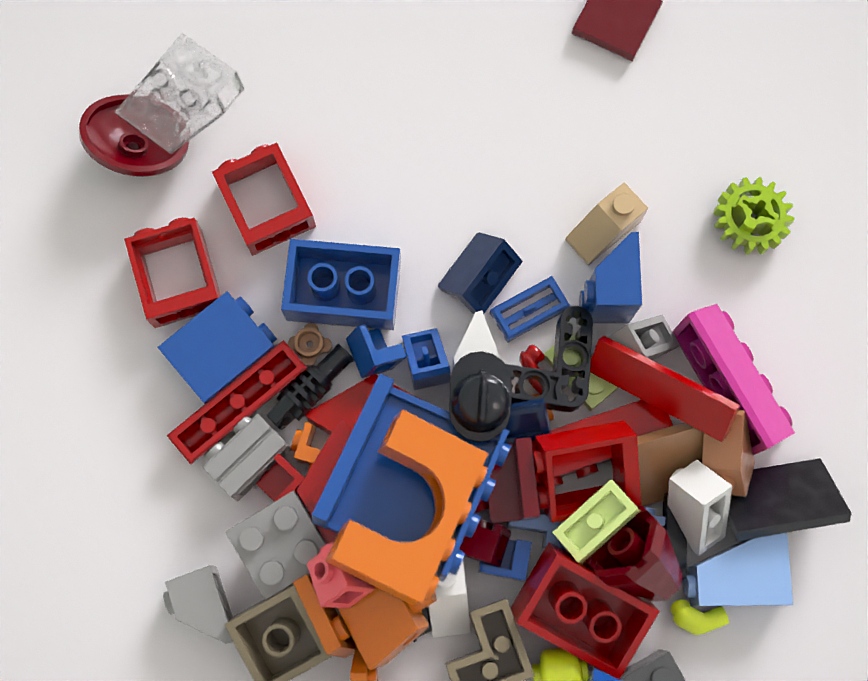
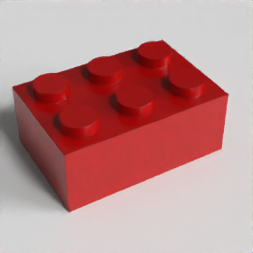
(582, 613)

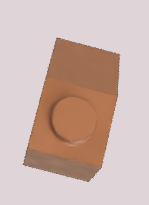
(733, 456)

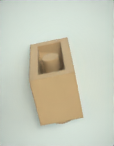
(607, 223)

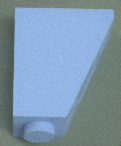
(743, 574)

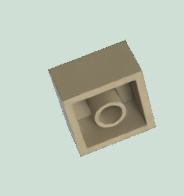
(277, 638)

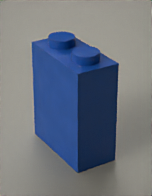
(217, 346)

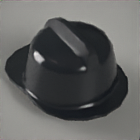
(480, 396)

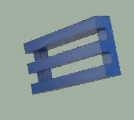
(503, 324)

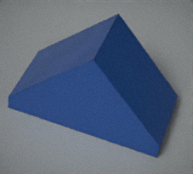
(426, 359)

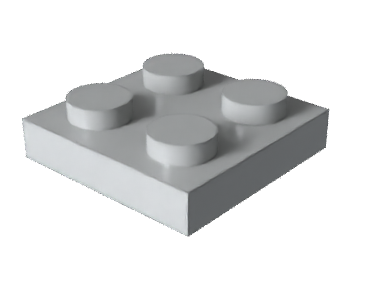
(277, 544)

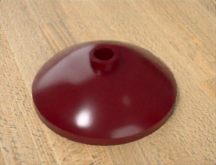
(120, 145)

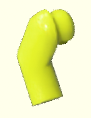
(696, 621)

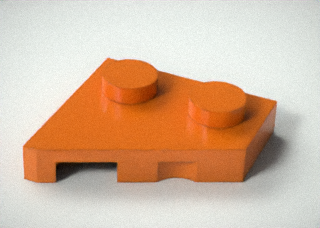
(326, 621)

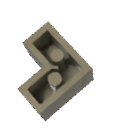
(501, 646)

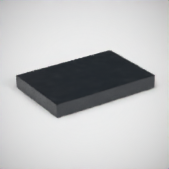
(787, 500)

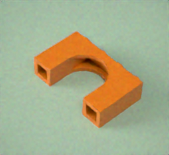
(451, 472)

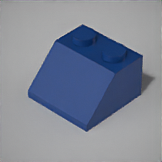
(615, 285)

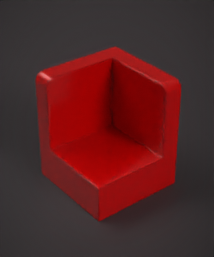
(280, 479)

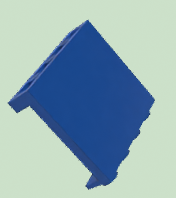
(386, 493)

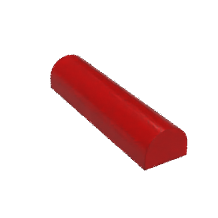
(236, 401)

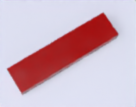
(663, 388)

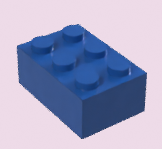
(341, 284)

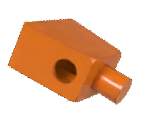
(384, 625)

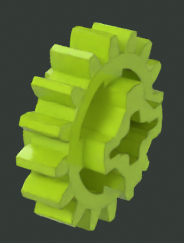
(769, 213)

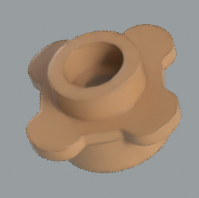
(299, 344)

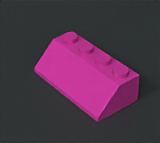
(728, 370)

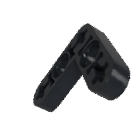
(553, 381)

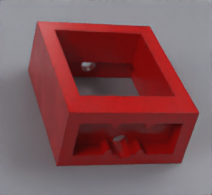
(276, 229)
(179, 306)
(624, 465)

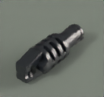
(309, 388)

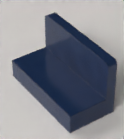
(481, 272)

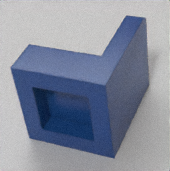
(372, 353)
(514, 562)

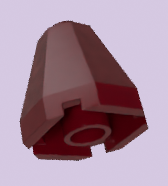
(639, 559)

